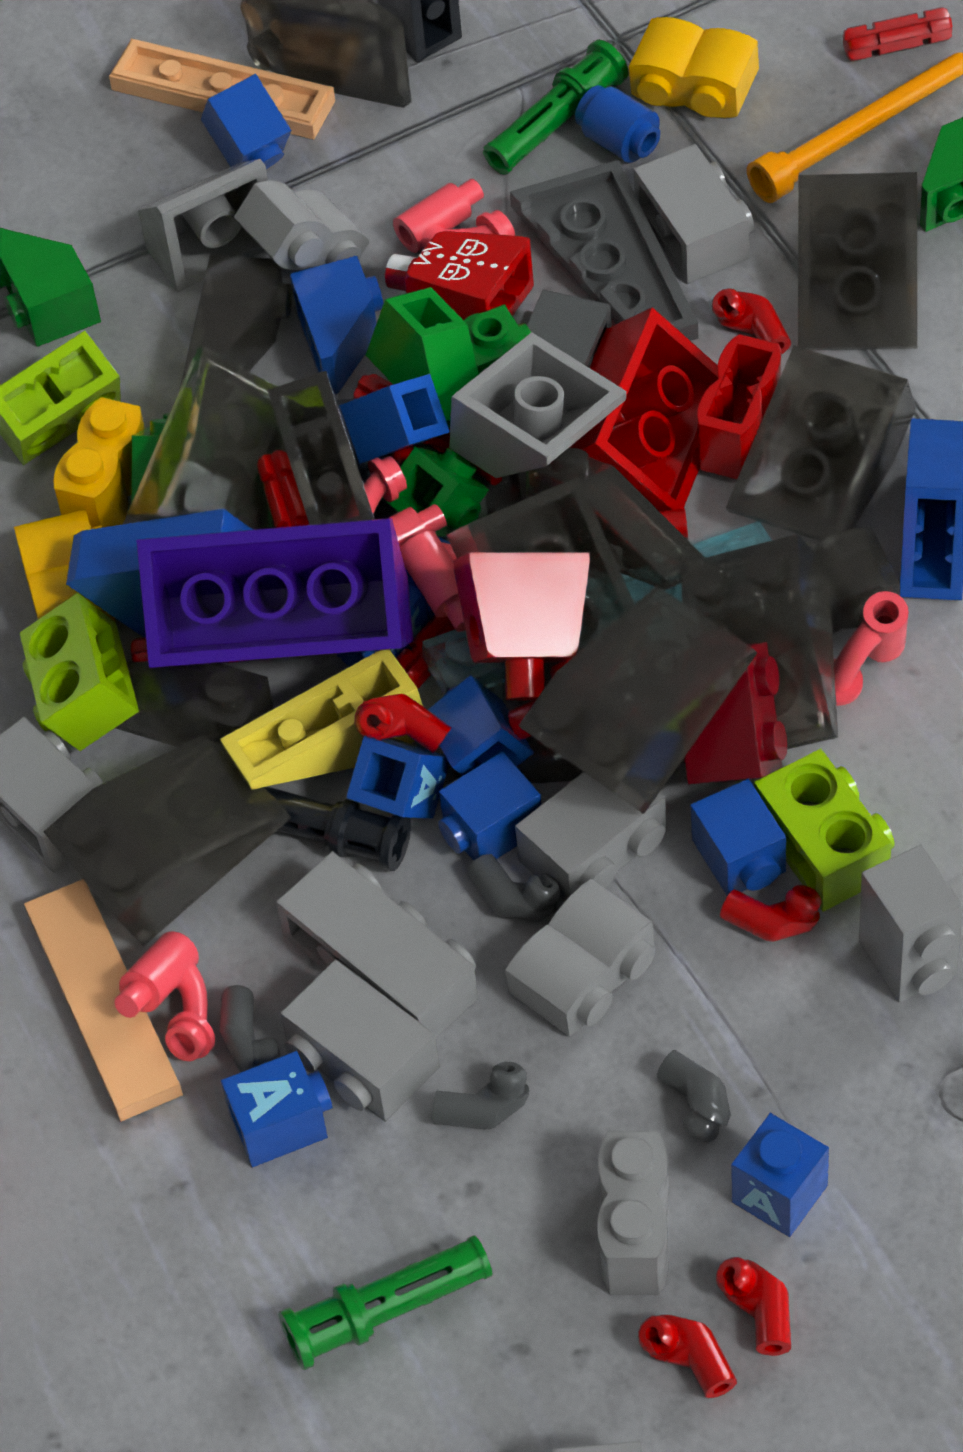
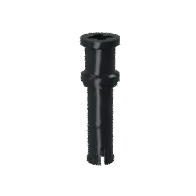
(346, 828)

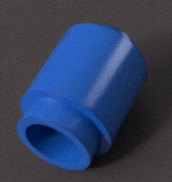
(618, 123)

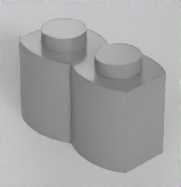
(298, 226)
(581, 958)
(633, 1212)

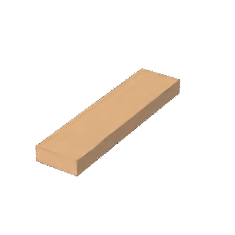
(192, 79)
(89, 975)

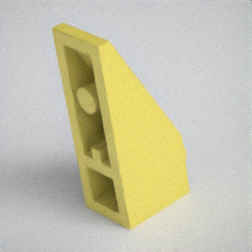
(317, 728)

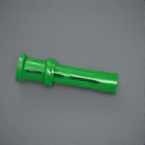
(600, 66)
(462, 1262)

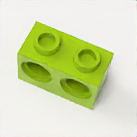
(52, 396)
(78, 672)
(820, 829)

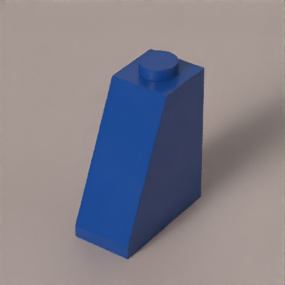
(933, 511)
(107, 564)

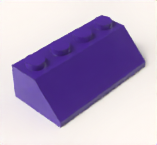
(274, 593)

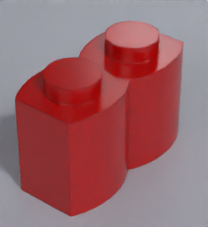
(736, 403)

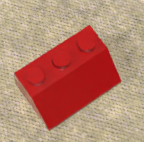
(656, 427)

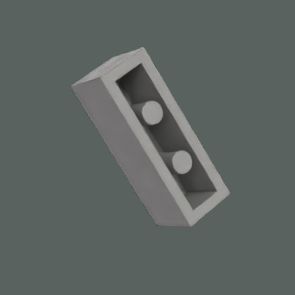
(348, 918)

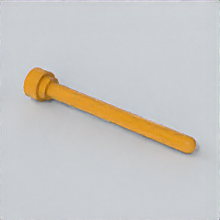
(776, 173)

